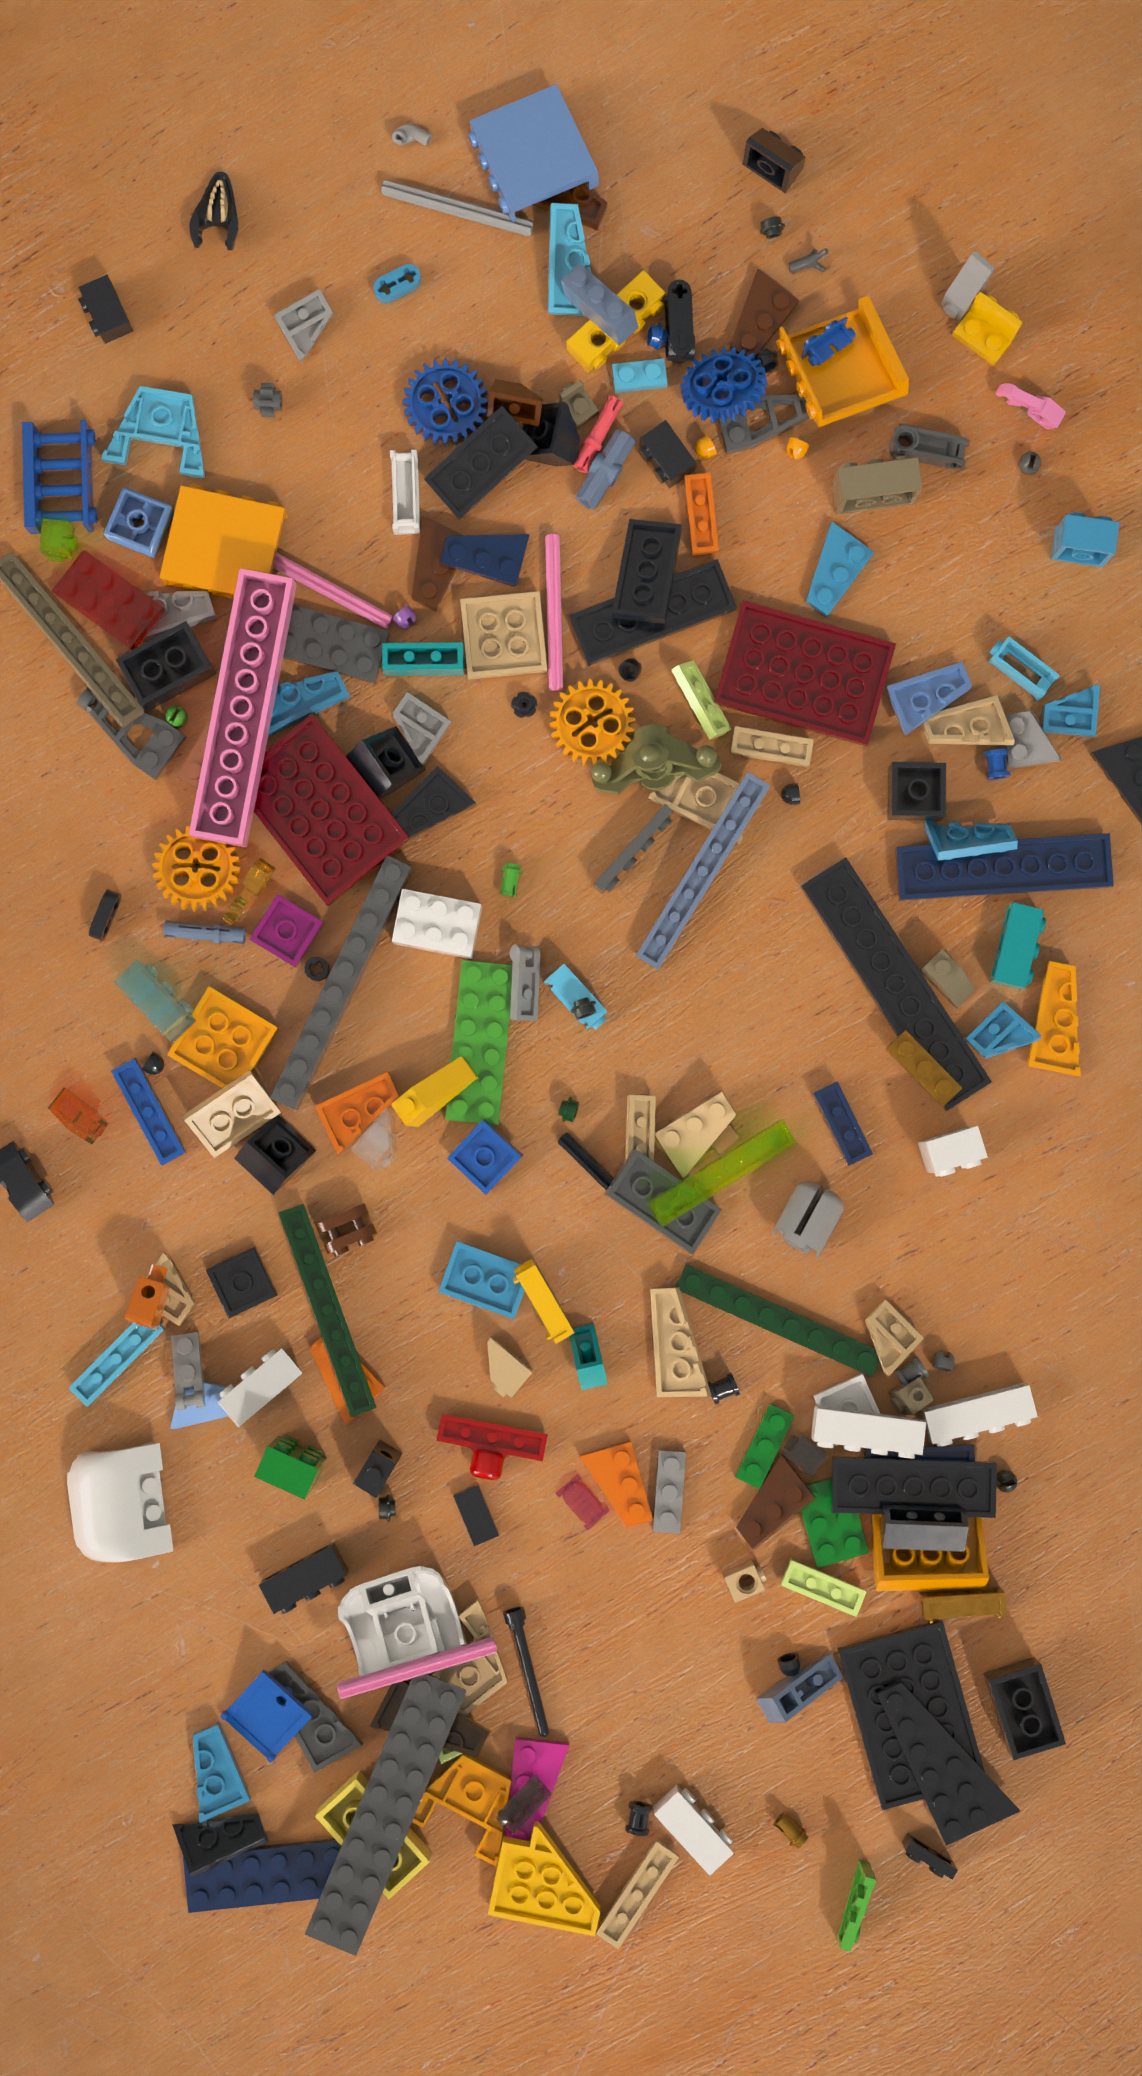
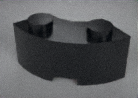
(24, 1186)

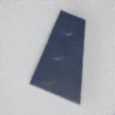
(486, 555)

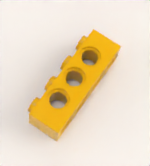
(641, 290)

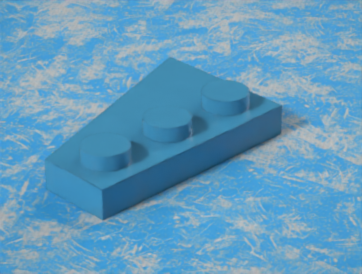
(837, 568)
(960, 841)
(218, 1774)

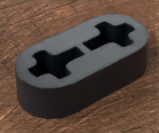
(104, 915)

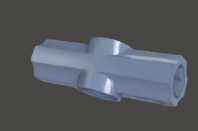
(605, 469)

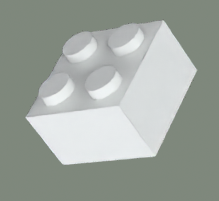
(952, 1150)

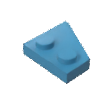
(1073, 714)

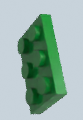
(831, 1535)

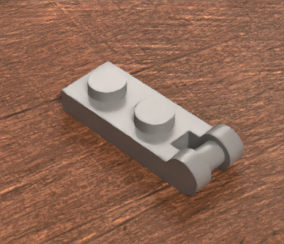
(525, 983)
(188, 1370)

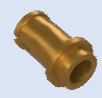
(791, 1830)

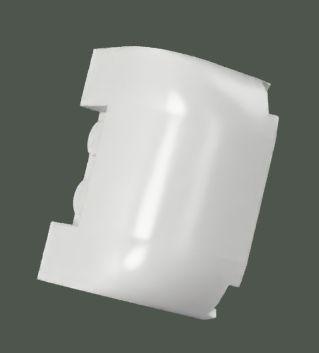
(119, 1504)
(401, 1618)

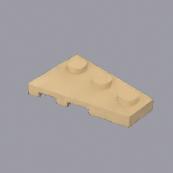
(970, 724)
(695, 1131)

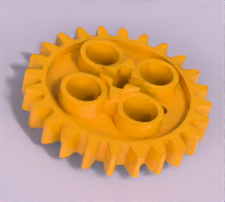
(578, 703)
(194, 892)

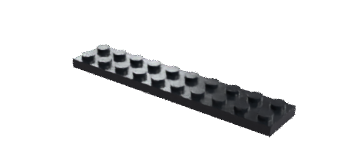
(891, 974)

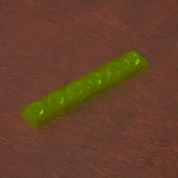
(721, 1173)

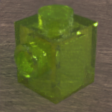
(57, 540)

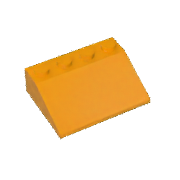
(929, 1568)

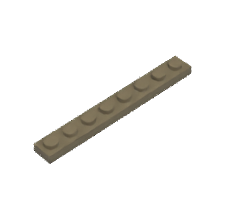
(68, 641)

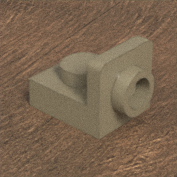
(579, 403)

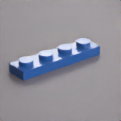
(148, 1111)

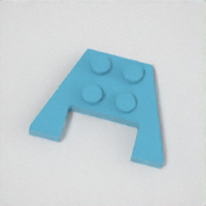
(161, 419)

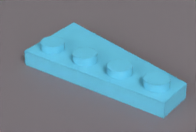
(565, 252)

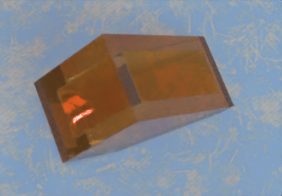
(78, 1116)

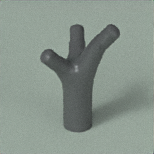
(809, 261)

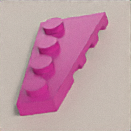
(533, 1757)

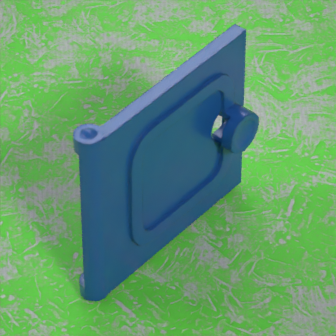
(263, 1718)

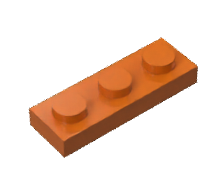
(701, 514)

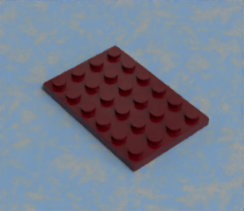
(804, 673)
(324, 811)

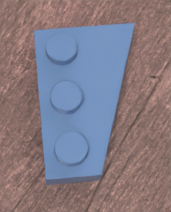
(927, 694)

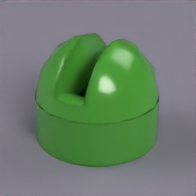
(181, 718)

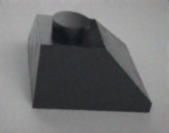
(555, 436)

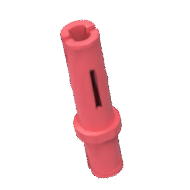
(592, 444)

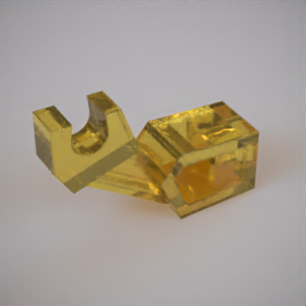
(254, 884)

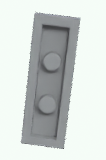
(669, 1491)

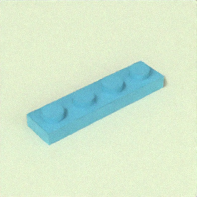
(113, 1362)

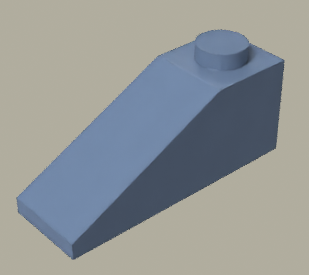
(798, 1691)

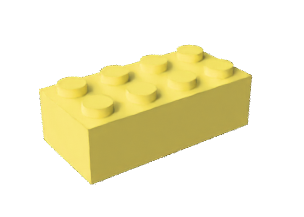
(337, 1815)

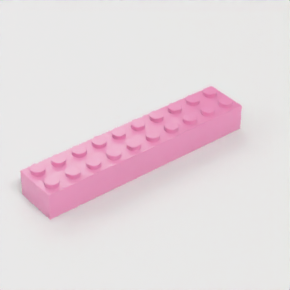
(243, 708)

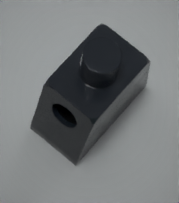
(377, 1468)

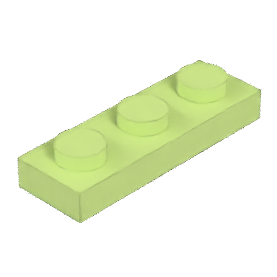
(701, 699)
(823, 1587)

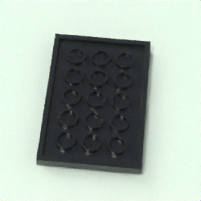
(927, 1668)

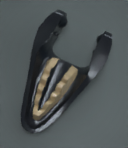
(216, 209)

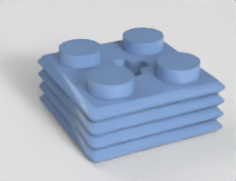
(132, 507)

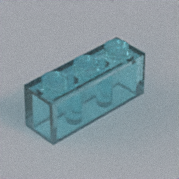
(156, 1000)

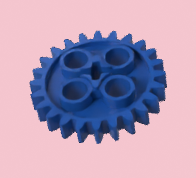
(723, 385)
(424, 413)

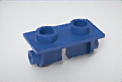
(835, 334)

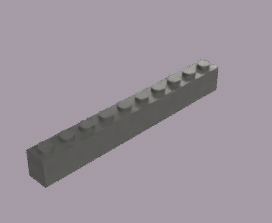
(341, 983)

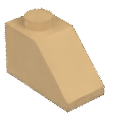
(506, 1369)

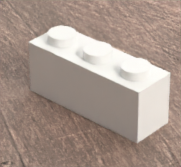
(258, 1386)
(694, 1829)

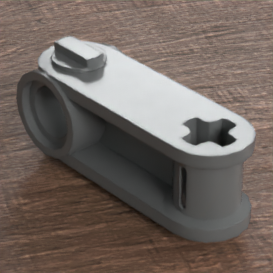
(930, 446)

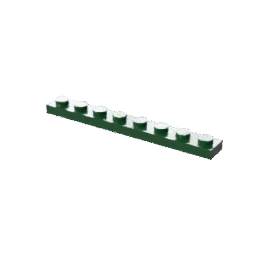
(327, 1310)
(778, 1320)

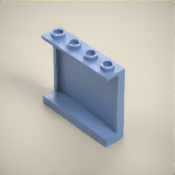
(532, 150)

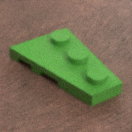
(856, 1905)

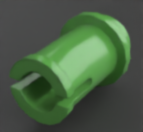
(510, 879)

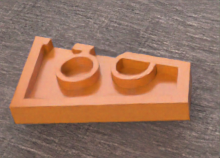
(620, 1480)

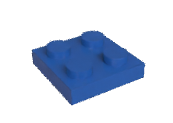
(485, 1156)

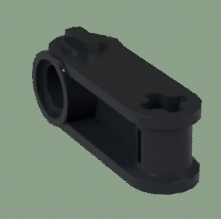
(679, 323)

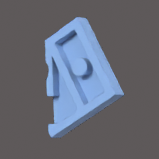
(194, 1415)

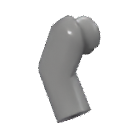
(410, 133)

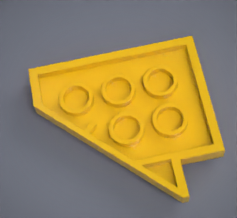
(541, 1886)

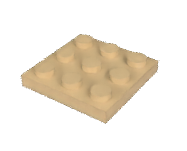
(503, 635)

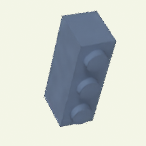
(599, 304)

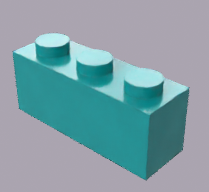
(423, 659)
(1018, 946)

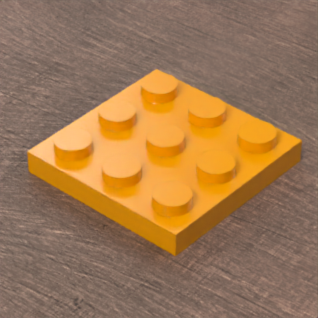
(223, 1039)

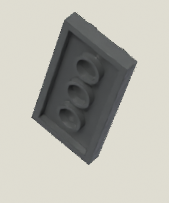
(335, 644)
(644, 1180)

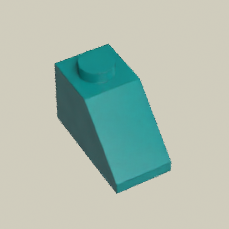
(588, 1357)

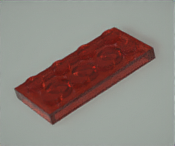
(108, 600)

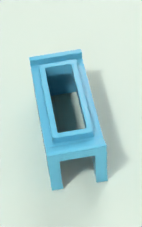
(1027, 659)
(570, 989)

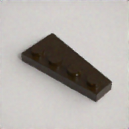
(464, 1736)

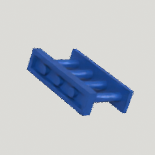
(34, 465)

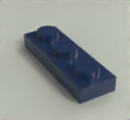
(842, 1123)

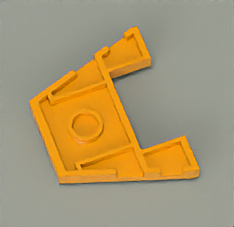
(474, 1793)

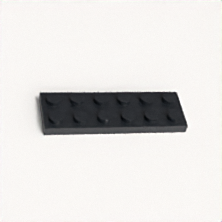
(694, 599)
(868, 1483)

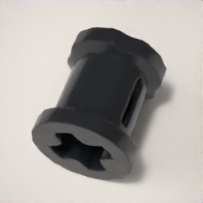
(723, 1388)
(638, 1818)

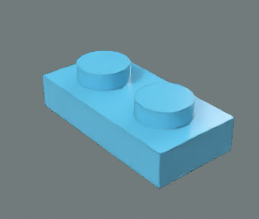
(639, 375)

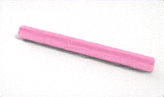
(332, 591)
(554, 620)
(416, 1668)

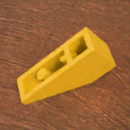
(434, 1092)

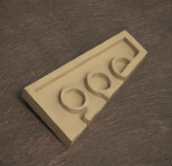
(675, 1350)

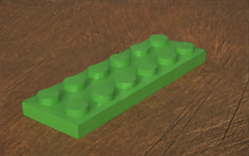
(481, 1039)

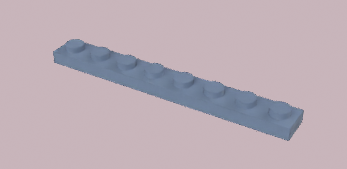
(703, 870)

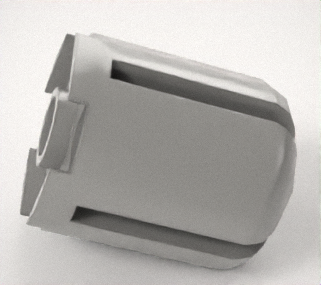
(810, 1233)

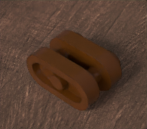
(338, 1243)

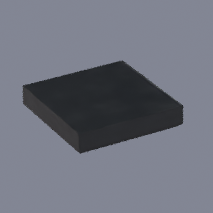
(242, 1282)

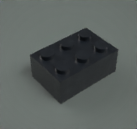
(165, 666)
(1024, 1708)

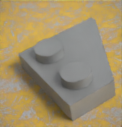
(304, 322)

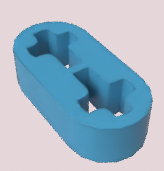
(398, 284)

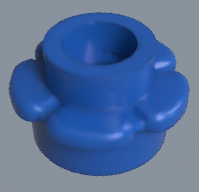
(656, 336)

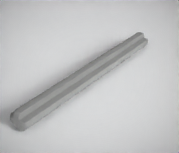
(456, 207)

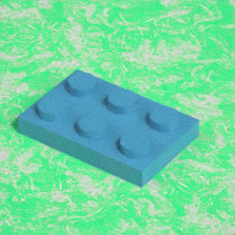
(482, 1280)

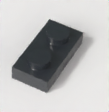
(937, 1862)

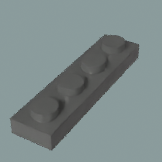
(642, 841)

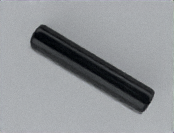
(569, 1144)

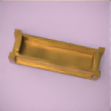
(963, 1603)

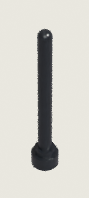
(515, 1619)

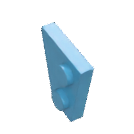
(1002, 1033)

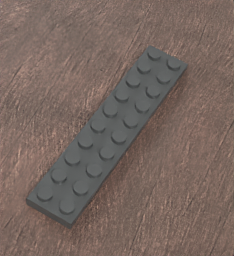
(385, 1813)

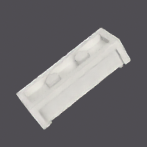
(405, 493)

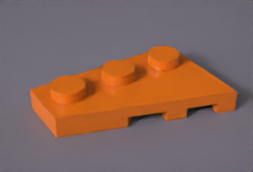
(356, 1109)
(322, 1360)

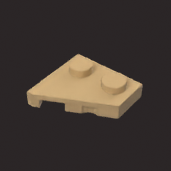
(179, 1298)
(891, 1336)

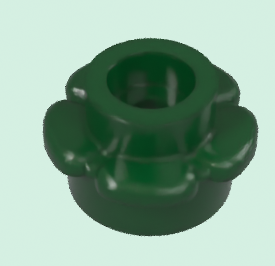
(568, 1109)

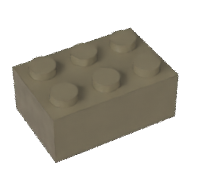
(876, 485)

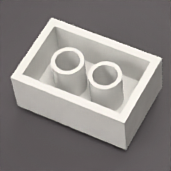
(437, 924)

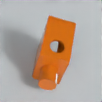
(146, 1310)

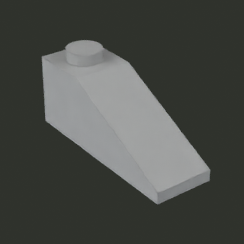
(968, 283)

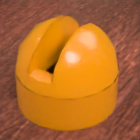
(705, 447)
(796, 448)

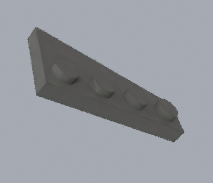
(325, 1734)

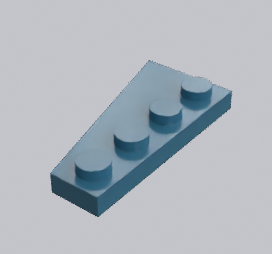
(307, 697)

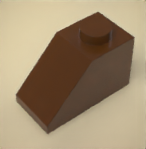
(517, 400)

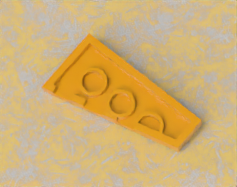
(1057, 1022)

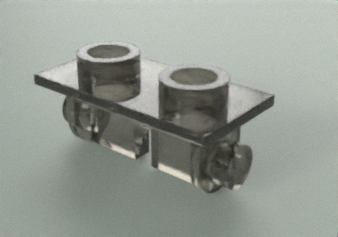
(524, 1804)

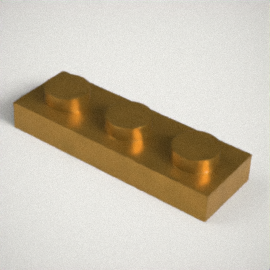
(923, 1068)

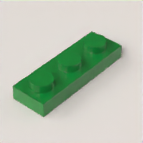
(764, 1446)

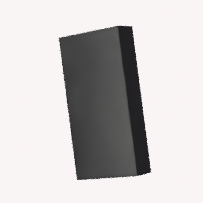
(476, 1515)

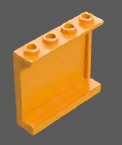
(853, 378)
(217, 537)

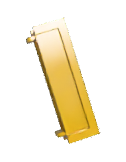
(543, 1301)

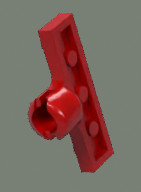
(491, 1443)

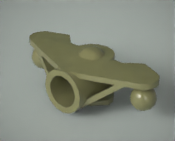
(654, 761)

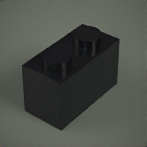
(105, 309)
(666, 454)

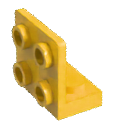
(988, 328)

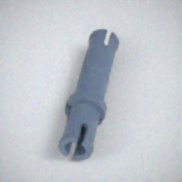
(216, 933)

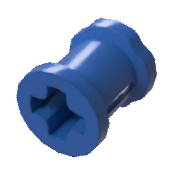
(997, 764)

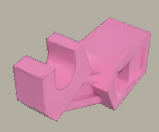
(1040, 408)

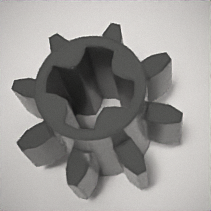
(267, 400)

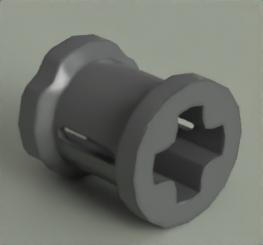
(911, 1371)

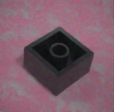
(916, 791)

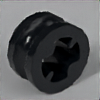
(319, 977)

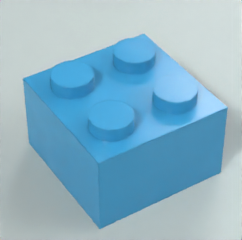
(1085, 539)

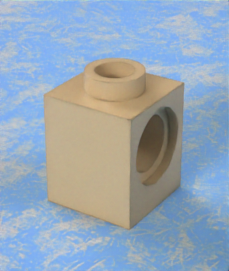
(742, 1592)

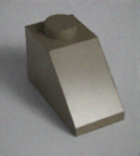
(947, 978)

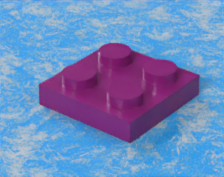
(286, 930)

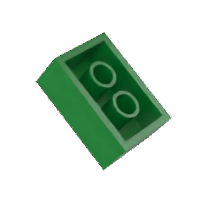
(291, 1466)

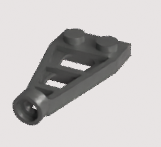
(739, 437)
(156, 752)

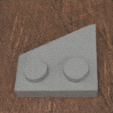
(420, 725)
(1031, 742)

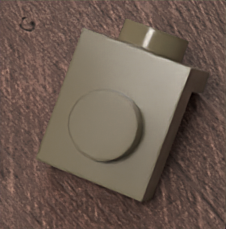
(910, 1398)

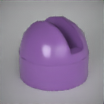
(404, 616)

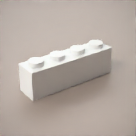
(979, 1413)
(868, 1430)

